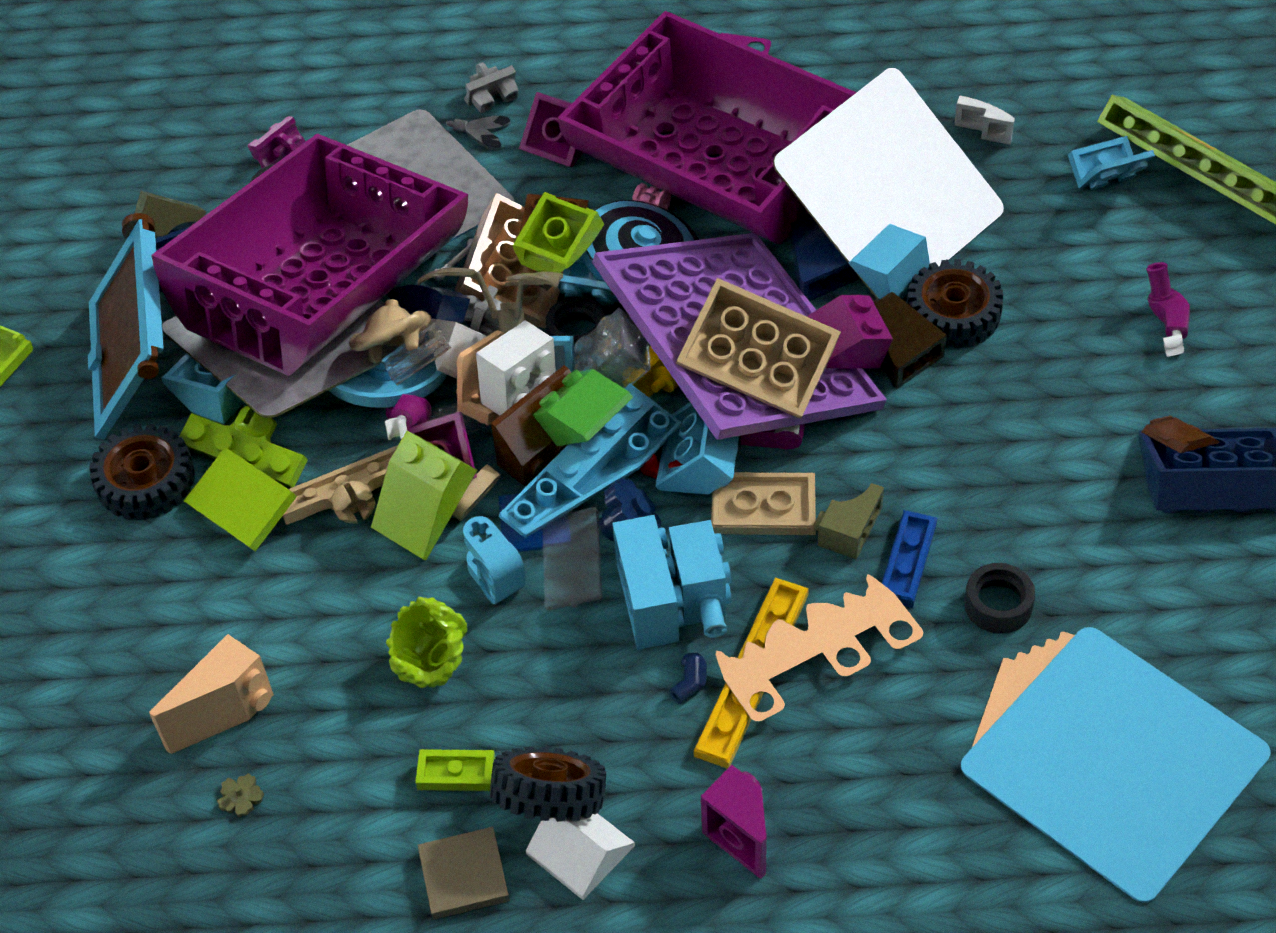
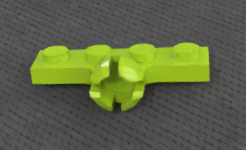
(249, 439)

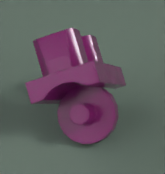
(276, 143)

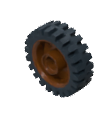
(958, 300)
(142, 471)
(548, 783)

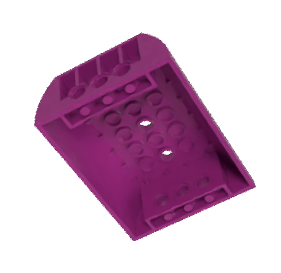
(714, 102)
(305, 251)

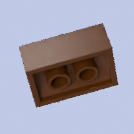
(520, 440)

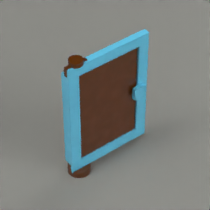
(125, 324)

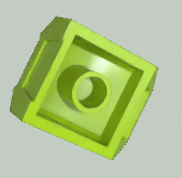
(556, 234)

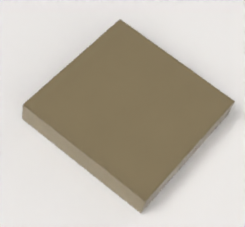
(463, 873)

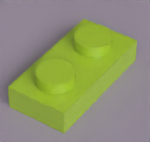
(454, 770)

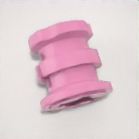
(652, 195)

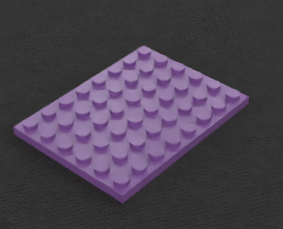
(664, 295)

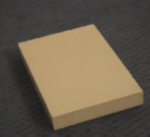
(765, 504)

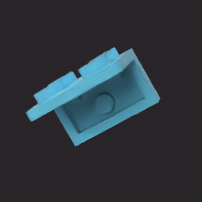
(1107, 161)
(581, 282)

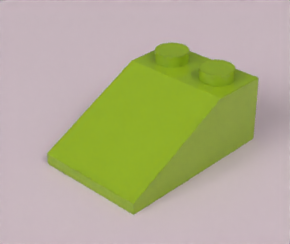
(420, 494)

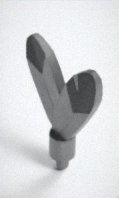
(481, 129)

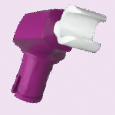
(1169, 308)
(408, 412)

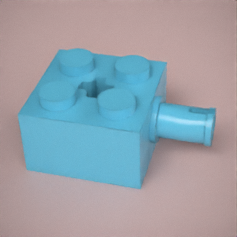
(701, 575)

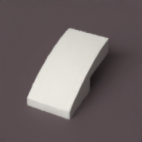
(992, 121)

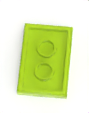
(240, 498)

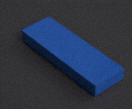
(909, 556)

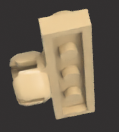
(341, 490)

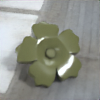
(241, 796)

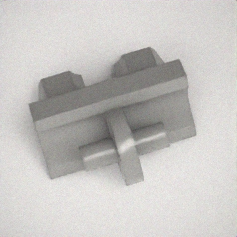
(489, 83)
(480, 313)

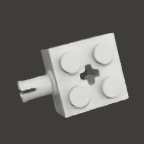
(514, 366)

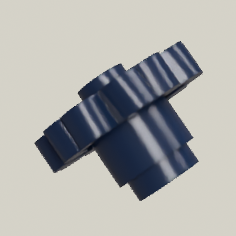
(624, 503)

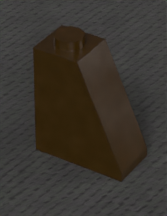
(915, 340)

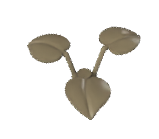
(510, 313)

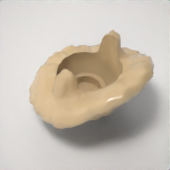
(390, 327)

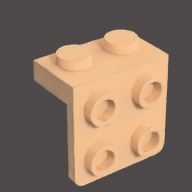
(468, 383)

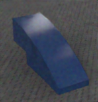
(437, 302)

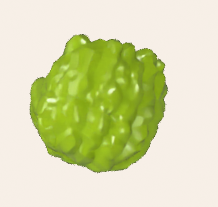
(426, 643)

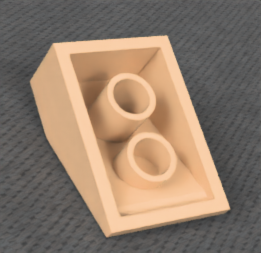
(213, 696)

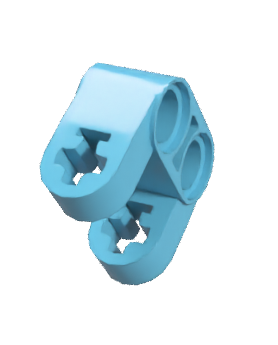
(493, 562)

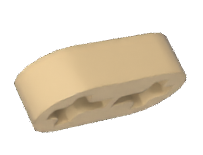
(476, 491)

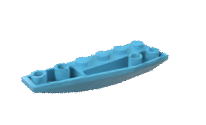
(592, 466)

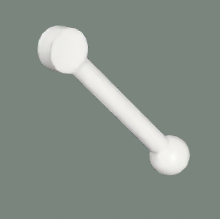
(456, 259)

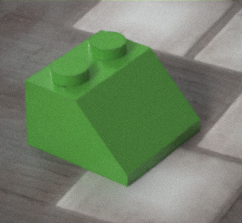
(580, 407)

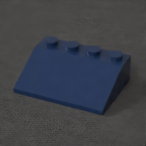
(1224, 475)

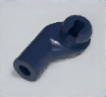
(694, 677)

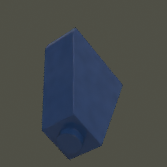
(817, 261)

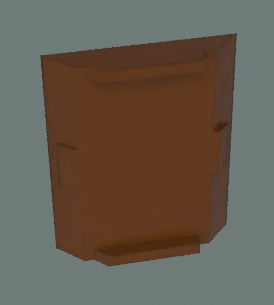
(1178, 434)

